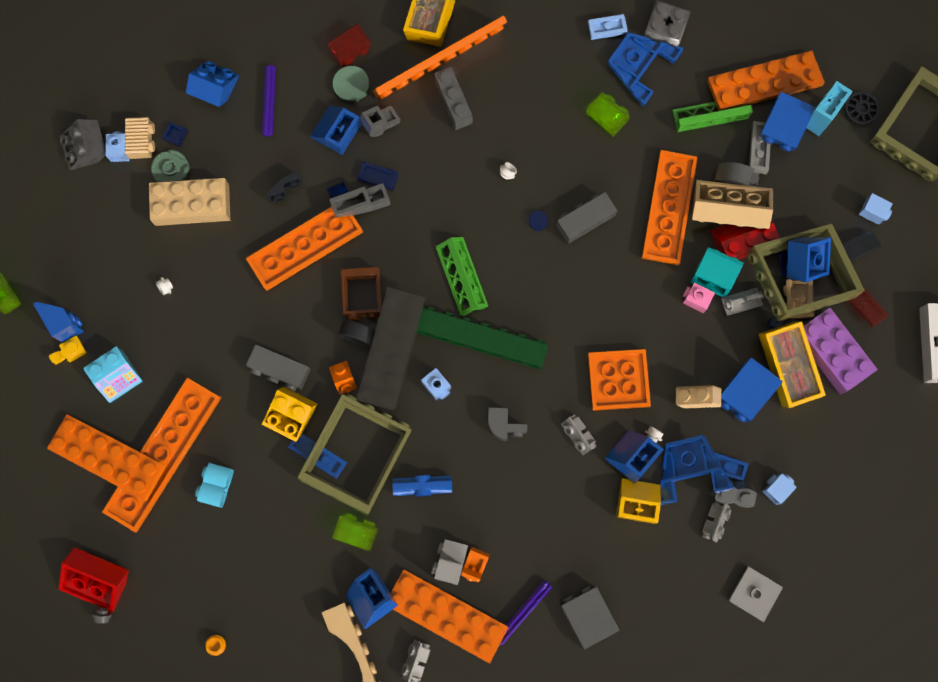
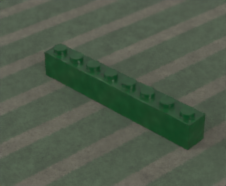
(483, 338)

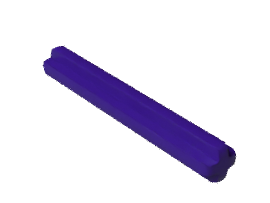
(268, 100)
(525, 609)

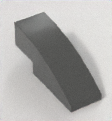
(360, 201)

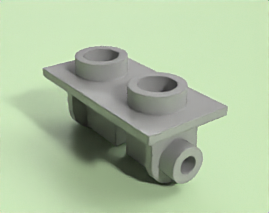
(742, 301)
(573, 428)
(715, 528)
(411, 670)

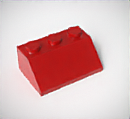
(739, 240)
(92, 579)

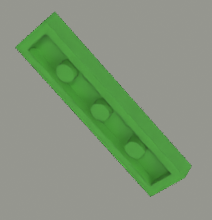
(709, 119)
(464, 273)

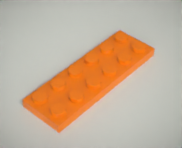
(765, 81)
(669, 207)
(302, 247)
(106, 457)
(448, 616)

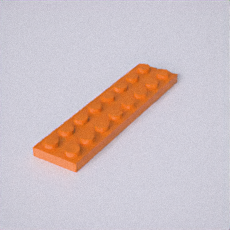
(445, 55)
(168, 446)

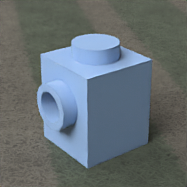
(116, 147)
(876, 209)
(436, 384)
(779, 488)

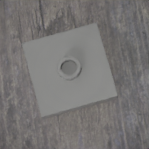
(755, 594)

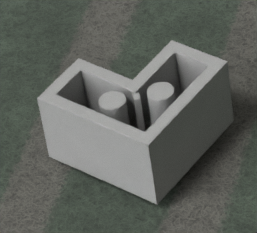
(450, 561)

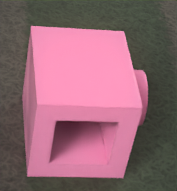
(698, 297)

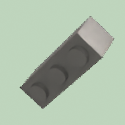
(453, 98)
(586, 217)
(278, 368)

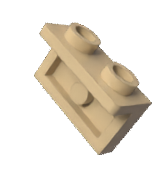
(799, 294)

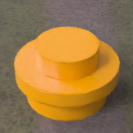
(215, 645)

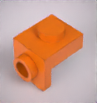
(342, 377)
(475, 564)

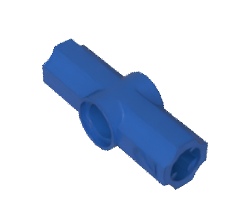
(422, 485)

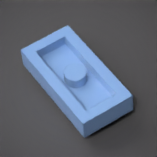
(607, 27)

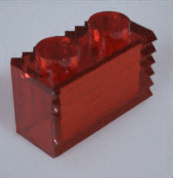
(349, 45)

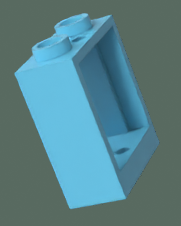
(828, 108)

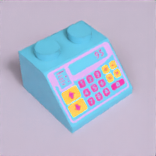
(113, 374)

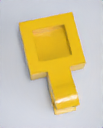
(70, 350)

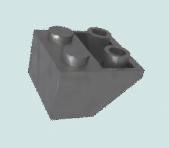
(82, 144)

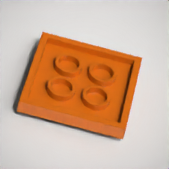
(619, 380)

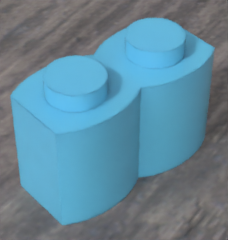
(214, 485)

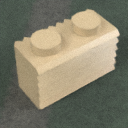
(139, 137)
(698, 396)

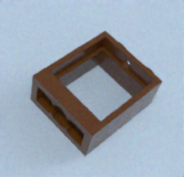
(361, 274)

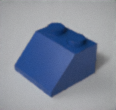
(808, 258)
(59, 322)

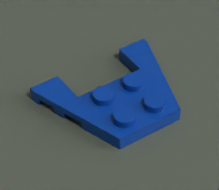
(634, 58)
(687, 460)

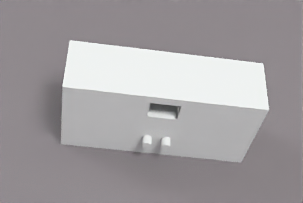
(929, 341)

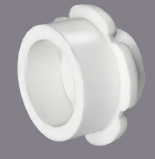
(508, 171)
(164, 285)
(654, 434)

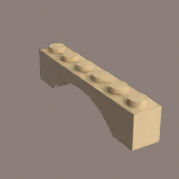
(341, 624)

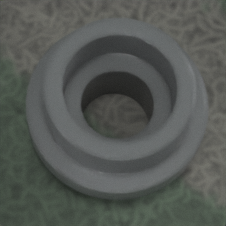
(101, 615)

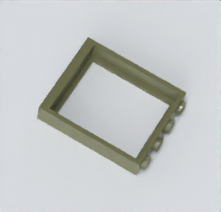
(894, 148)
(839, 264)
(367, 411)

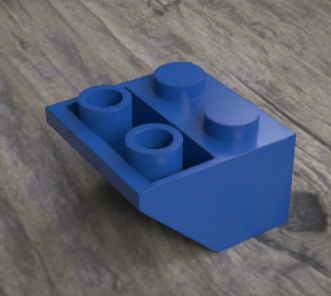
(211, 83)
(336, 128)
(634, 455)
(370, 598)

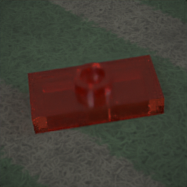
(869, 308)

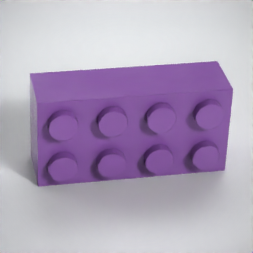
(837, 352)

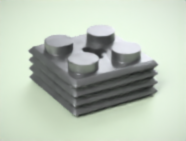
(677, 20)

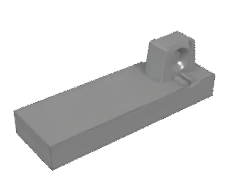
(759, 150)

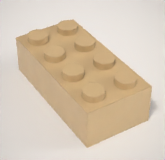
(189, 201)
(733, 204)

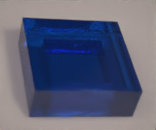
(174, 134)
(337, 190)

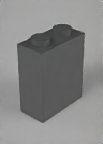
(589, 616)

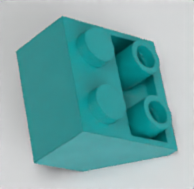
(717, 272)

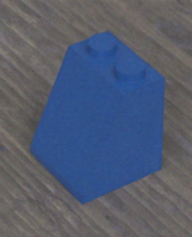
(786, 122)
(749, 390)

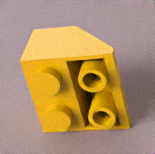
(289, 413)
(639, 501)

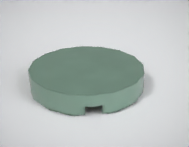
(351, 84)
(170, 167)

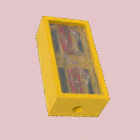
(428, 21)
(793, 363)

